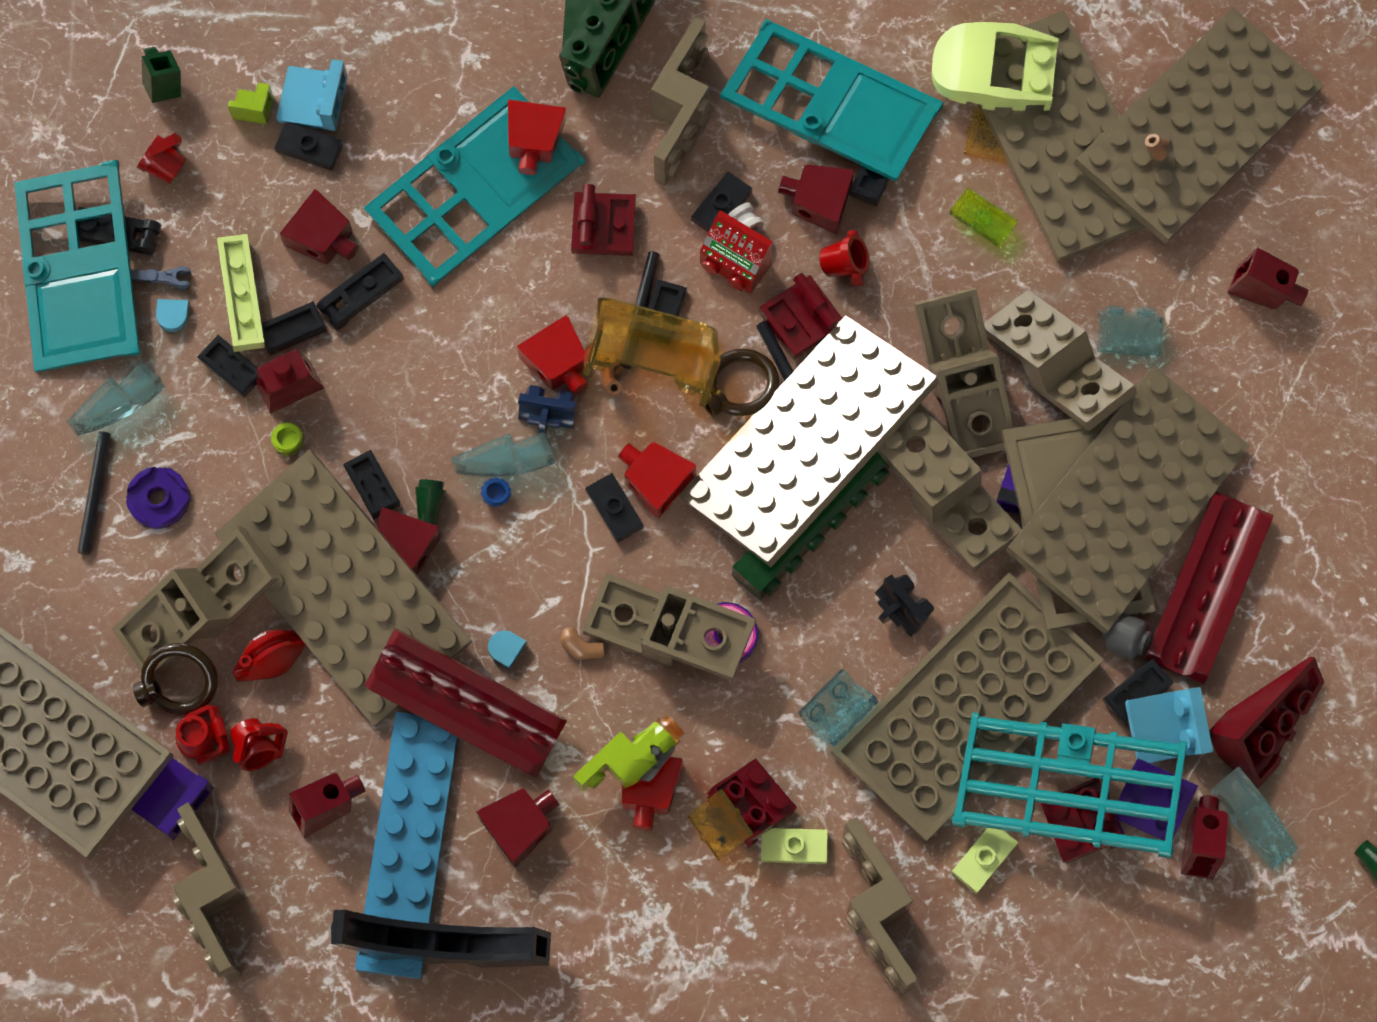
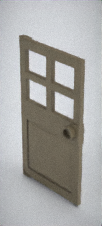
(1037, 462)

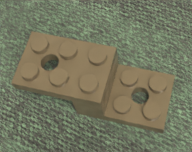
(680, 101)
(1059, 360)
(966, 371)
(948, 489)
(198, 599)
(669, 626)
(207, 893)
(878, 907)

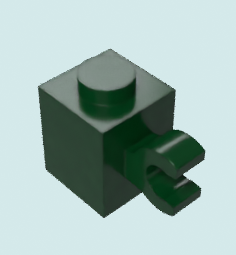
(160, 75)

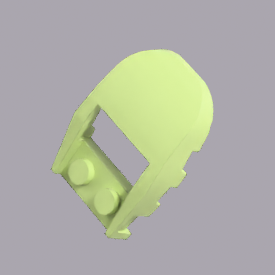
(965, 65)

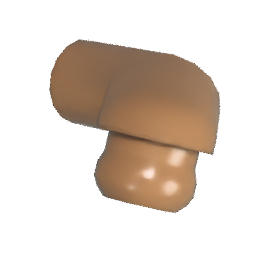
(1157, 147)
(608, 380)
(578, 647)

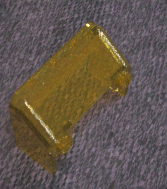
(653, 343)

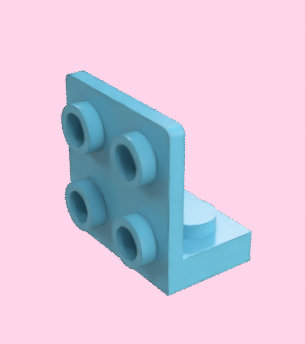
(313, 96)
(1170, 719)

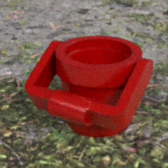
(162, 158)
(846, 258)
(199, 737)
(254, 745)

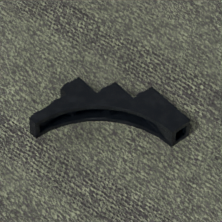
(440, 943)

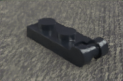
(101, 231)
(360, 290)

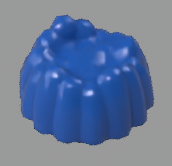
(495, 492)

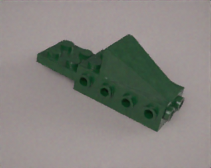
(597, 39)

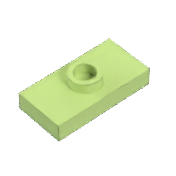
(794, 846)
(984, 858)

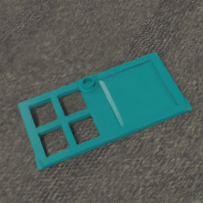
(851, 112)
(484, 176)
(82, 296)

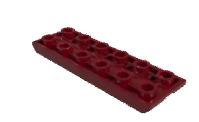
(1209, 587)
(465, 703)

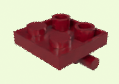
(603, 223)
(801, 315)
(757, 797)
(1080, 818)

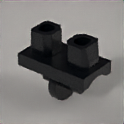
(900, 606)

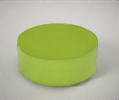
(287, 438)

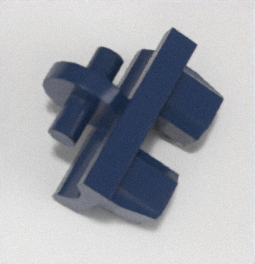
(547, 411)

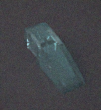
(116, 401)
(505, 458)
(1254, 818)

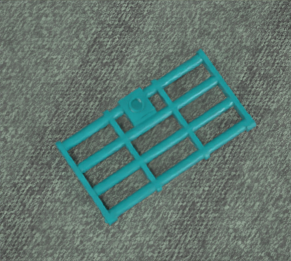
(1073, 758)

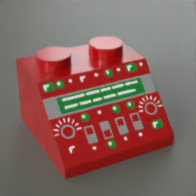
(736, 253)

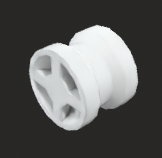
(745, 215)

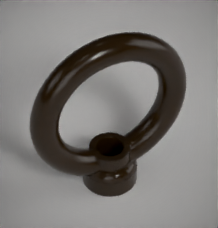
(717, 400)
(149, 690)

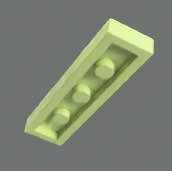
(240, 293)

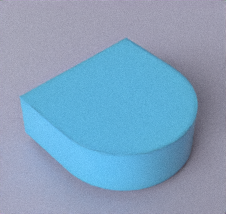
(172, 314)
(505, 648)

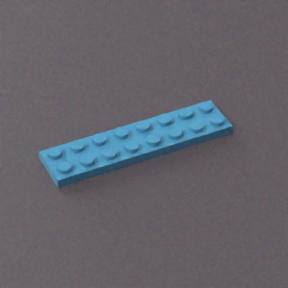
(409, 832)

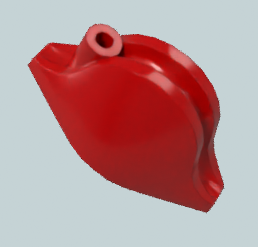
(268, 655)

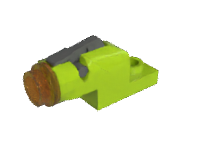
(632, 760)

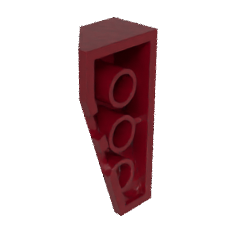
(1262, 723)

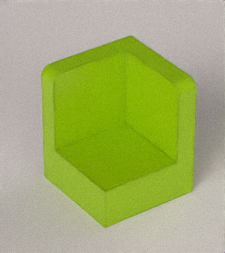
(252, 105)

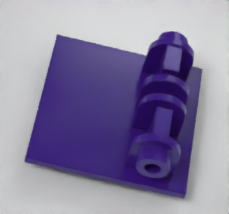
(1155, 797)

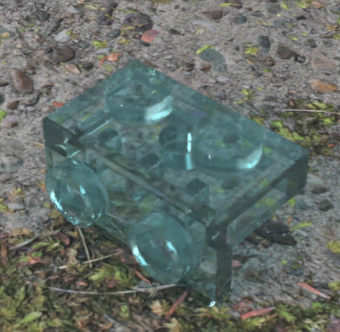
(1130, 331)
(837, 708)

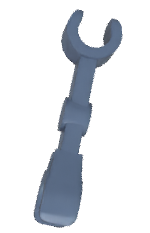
(169, 277)

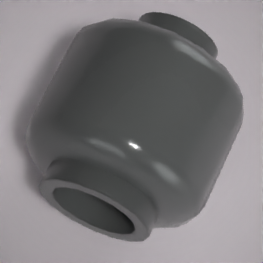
(1128, 637)

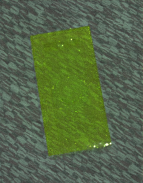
(983, 217)

